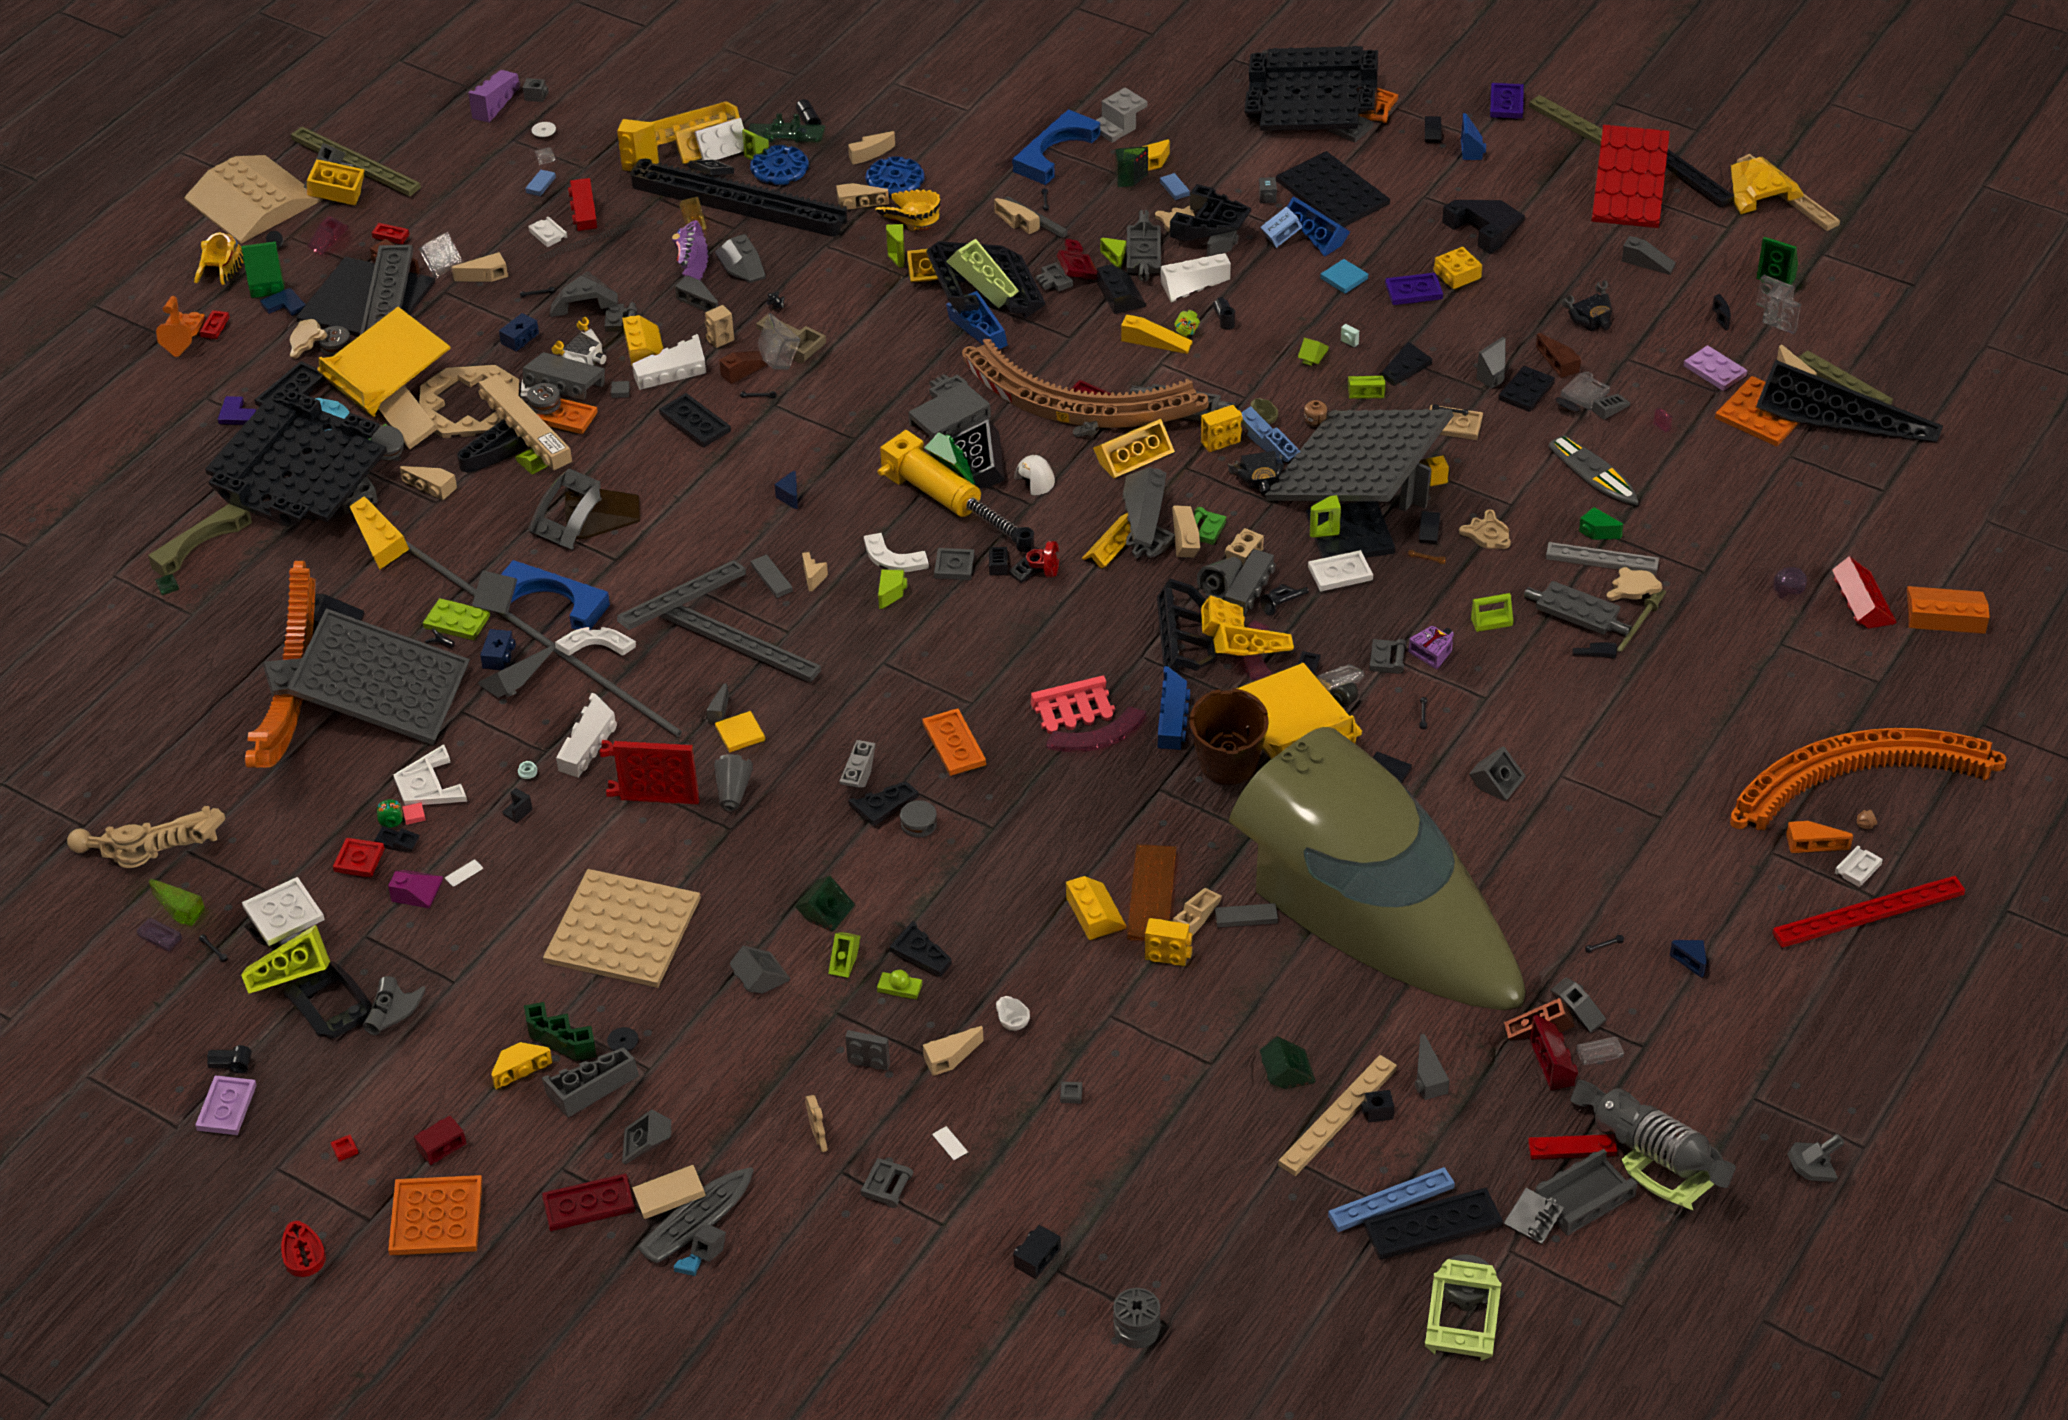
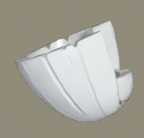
(1039, 473)

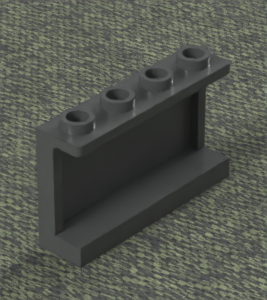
(567, 375)
(951, 412)
(1587, 1191)

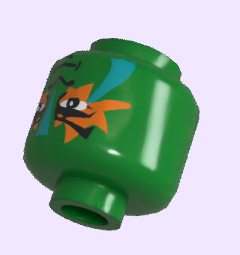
(389, 813)

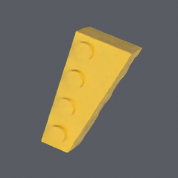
(381, 536)

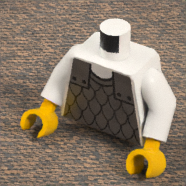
(583, 348)

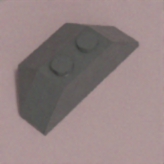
(741, 259)

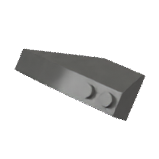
(1143, 502)

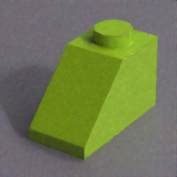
(753, 144)
(1312, 351)
(891, 587)
(844, 954)

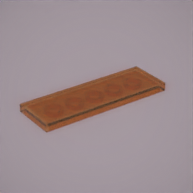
(1151, 887)

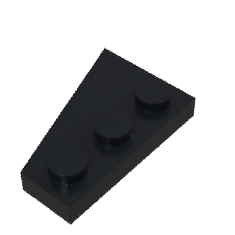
(1405, 364)
(885, 803)
(920, 950)

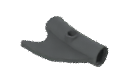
(391, 1005)

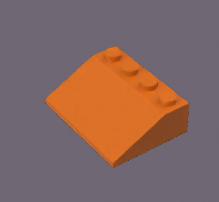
(1947, 610)

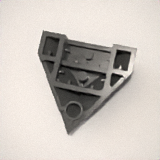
(583, 288)

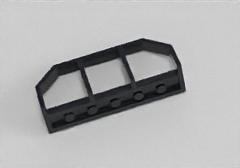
(1170, 634)

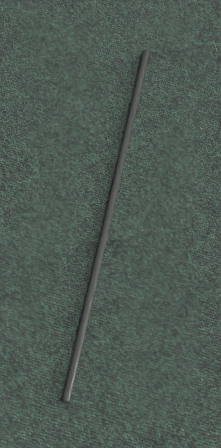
(545, 641)

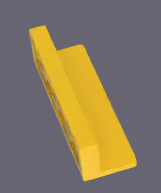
(1110, 543)

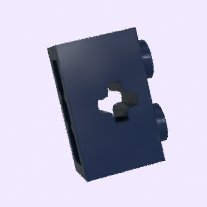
(518, 332)
(497, 649)

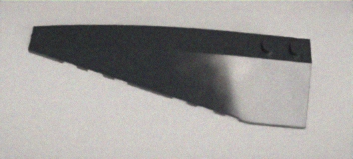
(1817, 401)

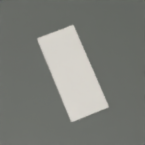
(464, 873)
(950, 1143)

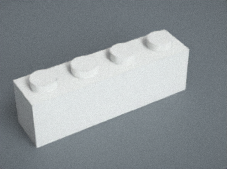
(1193, 275)
(671, 364)
(586, 737)

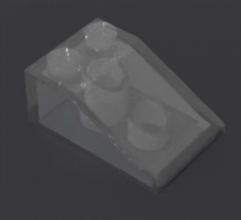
(777, 344)

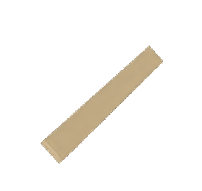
(1808, 207)

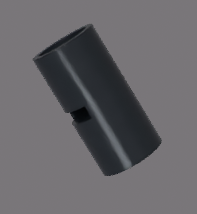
(807, 113)

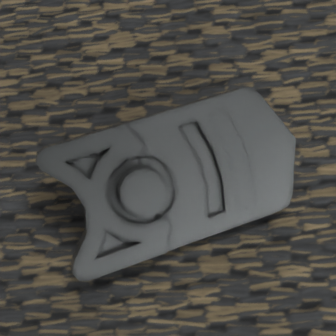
(1086, 429)

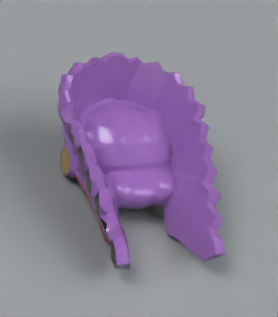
(691, 249)

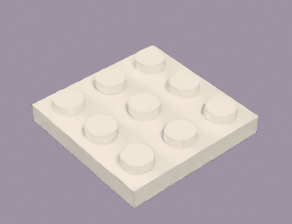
(283, 911)

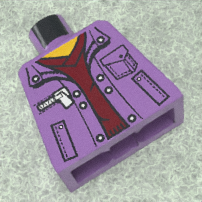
(1432, 645)

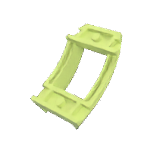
(1683, 1195)
(1461, 1340)

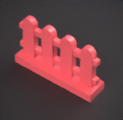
(1070, 694)

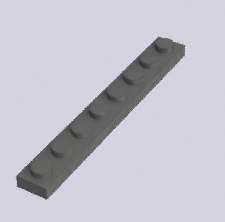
(681, 595)

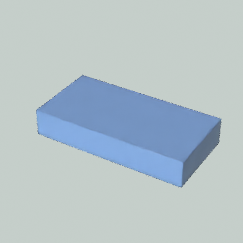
(540, 182)
(1174, 186)

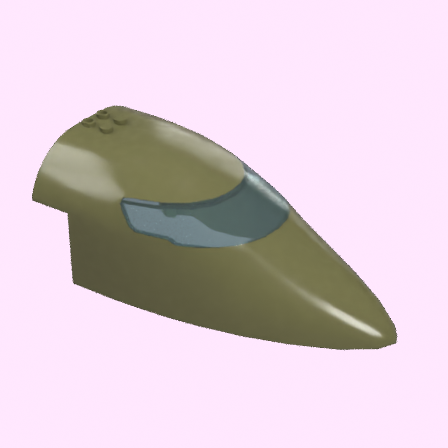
(1373, 872)

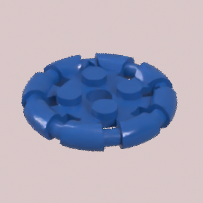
(767, 170)
(898, 176)

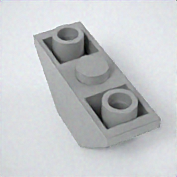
(859, 765)

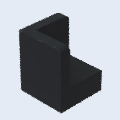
(520, 806)

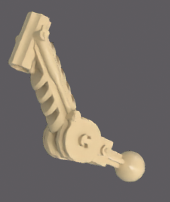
(136, 844)

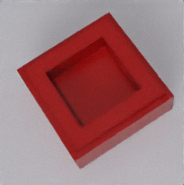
(344, 1148)

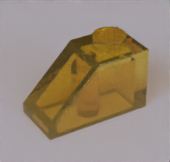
(692, 211)

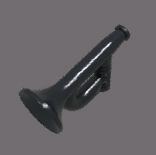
(1271, 601)

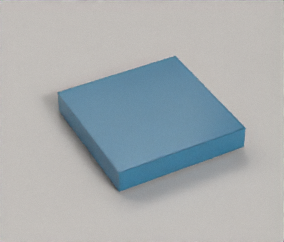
(1344, 276)

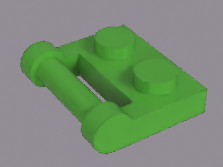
(1211, 527)

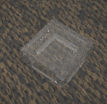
(545, 155)

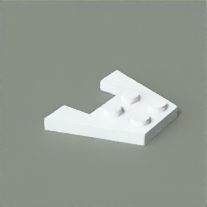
(419, 782)

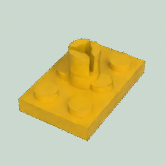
(687, 141)

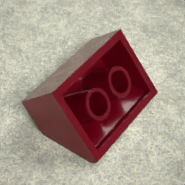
(1552, 1054)

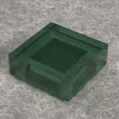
(166, 584)

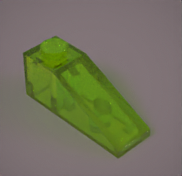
(180, 904)

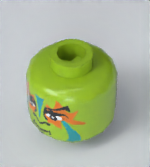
(1187, 323)

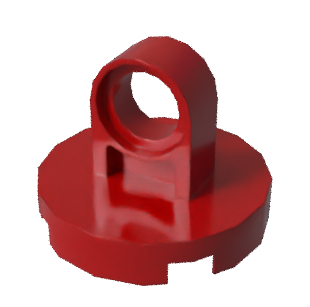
(1048, 559)

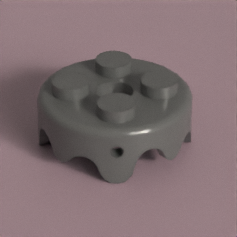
(1462, 1295)

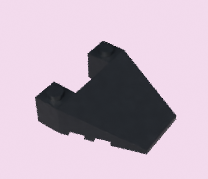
(1214, 215)
(1493, 216)

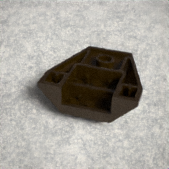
(609, 514)

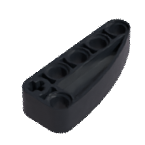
(490, 448)

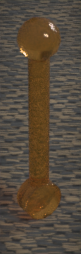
(1441, 560)

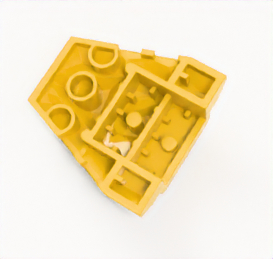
(1759, 180)

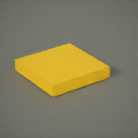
(739, 731)

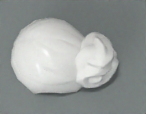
(1012, 1013)

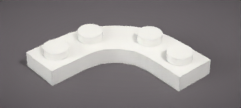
(882, 556)
(582, 637)

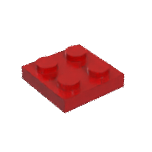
(358, 857)

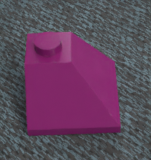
(414, 888)

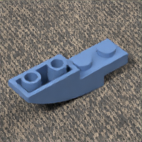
(1266, 437)

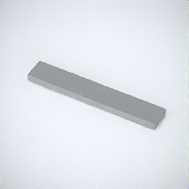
(1601, 558)

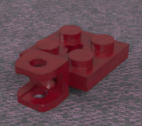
(1075, 263)

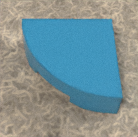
(688, 1265)

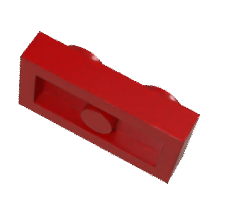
(391, 233)
(214, 324)

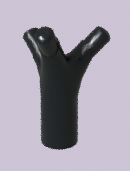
(439, 638)

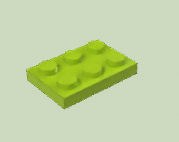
(456, 619)

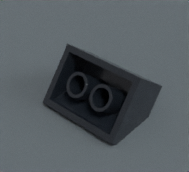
(1119, 289)

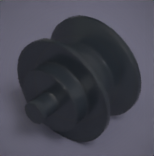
(275, 236)
(775, 300)

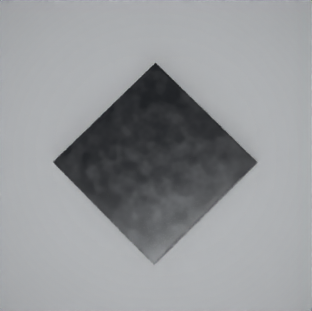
(345, 295)

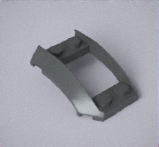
(566, 534)

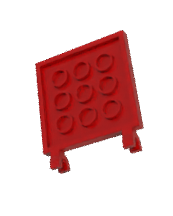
(652, 772)

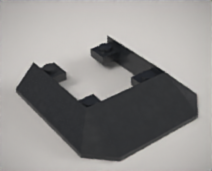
(1011, 263)

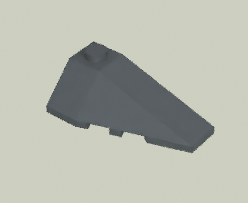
(514, 676)

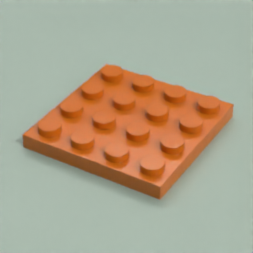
(1742, 414)
(435, 1215)

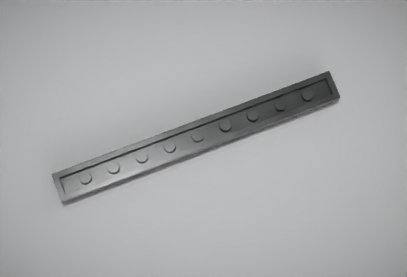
(743, 642)

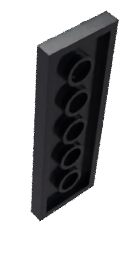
(1433, 1223)

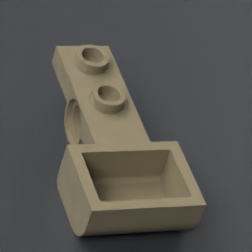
(810, 340)

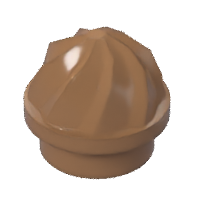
(1866, 819)

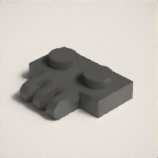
(1054, 276)
(944, 384)

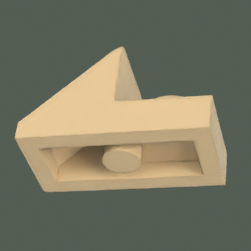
(814, 572)

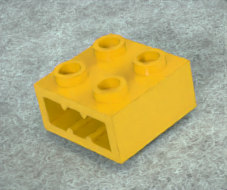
(1457, 267)
(1221, 428)
(1217, 612)
(1167, 942)

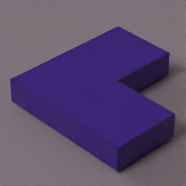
(233, 412)

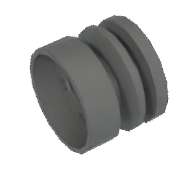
(1136, 1318)

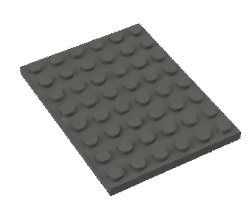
(378, 676)

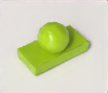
(899, 984)

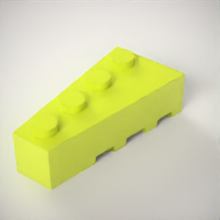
(290, 961)

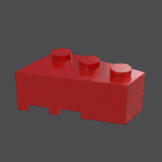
(582, 204)

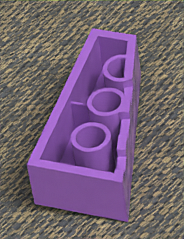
(493, 95)

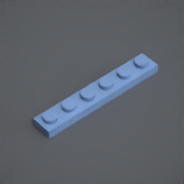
(1391, 1199)

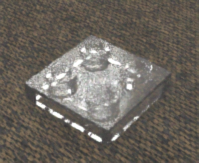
(440, 254)
(1585, 390)

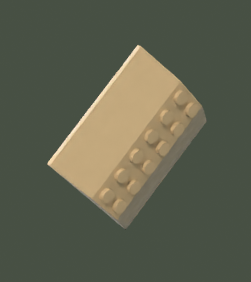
(249, 196)

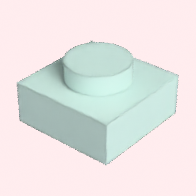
(1350, 335)

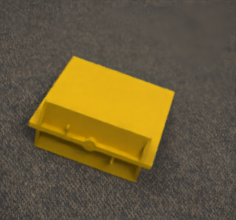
(382, 359)
(1297, 706)

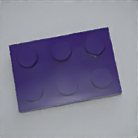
(1506, 100)
(1413, 288)

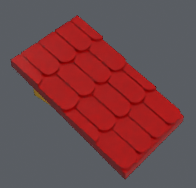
(1630, 176)

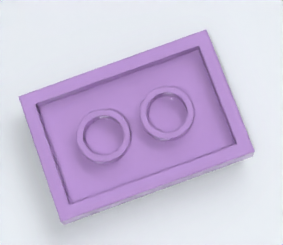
(1715, 368)
(226, 1105)

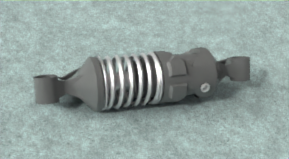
(1650, 1133)

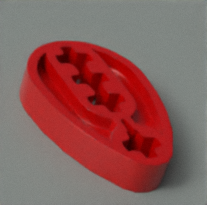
(312, 1245)

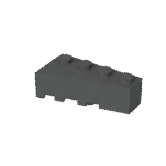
(591, 1081)

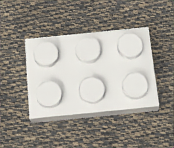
(720, 140)
(1340, 570)

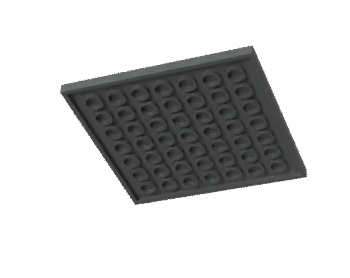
(1360, 455)

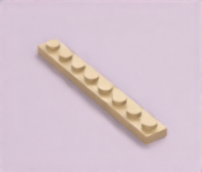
(1336, 1116)

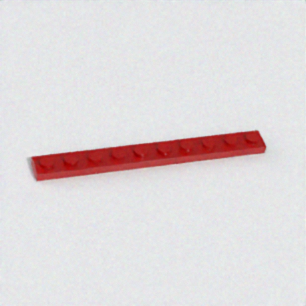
(1868, 911)

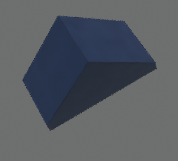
(787, 490)
(1690, 954)

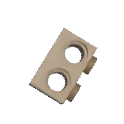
(719, 326)
(1244, 545)

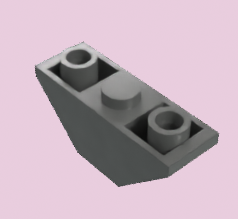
(1579, 1004)

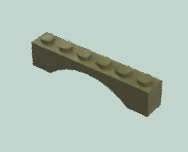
(171, 555)

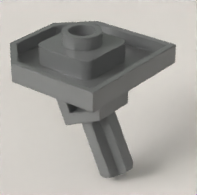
(1813, 1159)

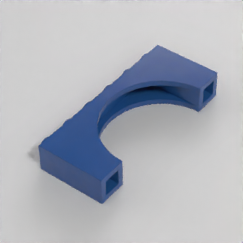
(1067, 127)
(588, 601)

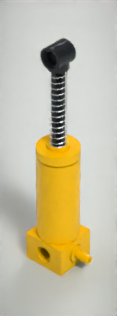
(905, 460)

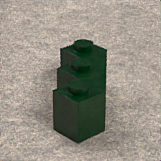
(558, 1035)

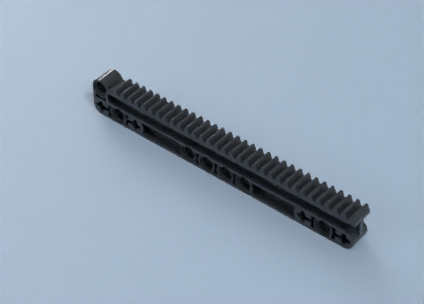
(739, 198)

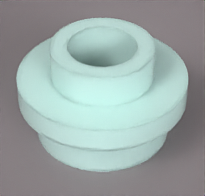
(527, 770)

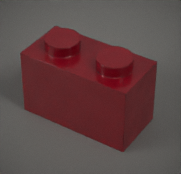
(440, 1140)

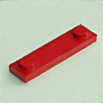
(1571, 1146)

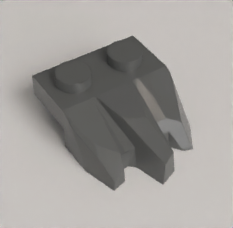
(1161, 542)

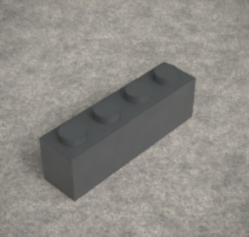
(1251, 580)

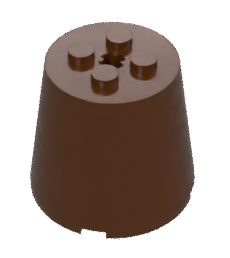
(1229, 734)

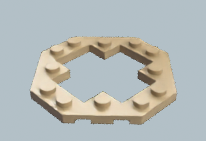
(470, 376)

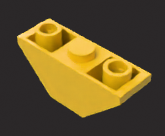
(1158, 154)
(519, 1062)

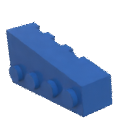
(980, 323)

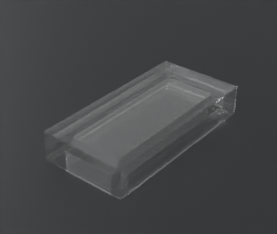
(1599, 1050)

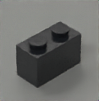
(1037, 1251)

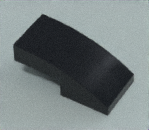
(1432, 129)
(1722, 310)
(1429, 527)
(398, 841)

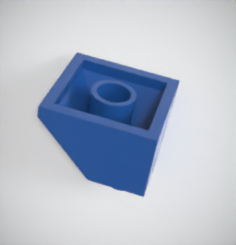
(1471, 140)

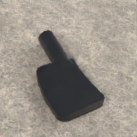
(1601, 649)

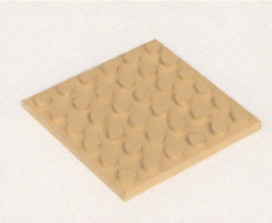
(622, 928)

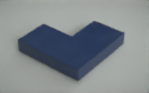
(284, 299)

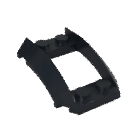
(338, 1024)

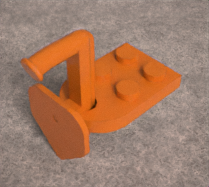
(179, 328)

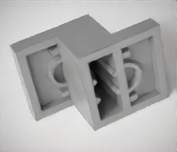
(1120, 114)

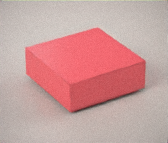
(413, 813)

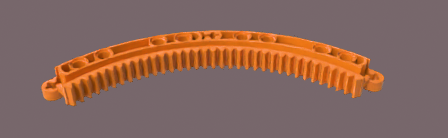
(281, 720)
(1860, 749)

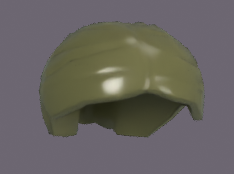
(1265, 409)

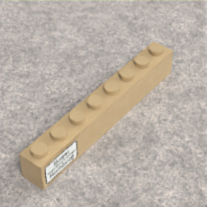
(525, 422)

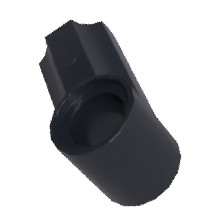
(1225, 313)
(235, 1059)

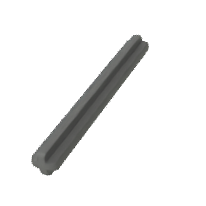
(1045, 222)

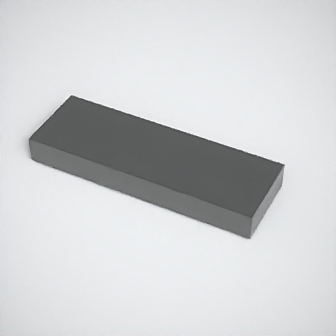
(771, 576)
(1246, 915)

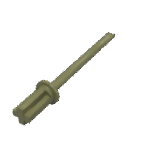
(1651, 605)

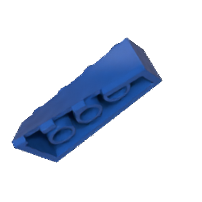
(1321, 230)
(1173, 711)

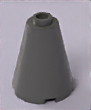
(1218, 577)
(732, 779)

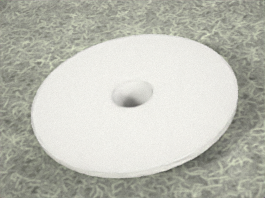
(543, 129)

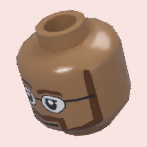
(1315, 413)

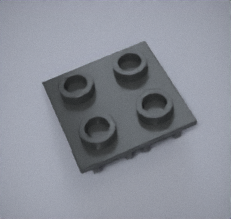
(1534, 1215)

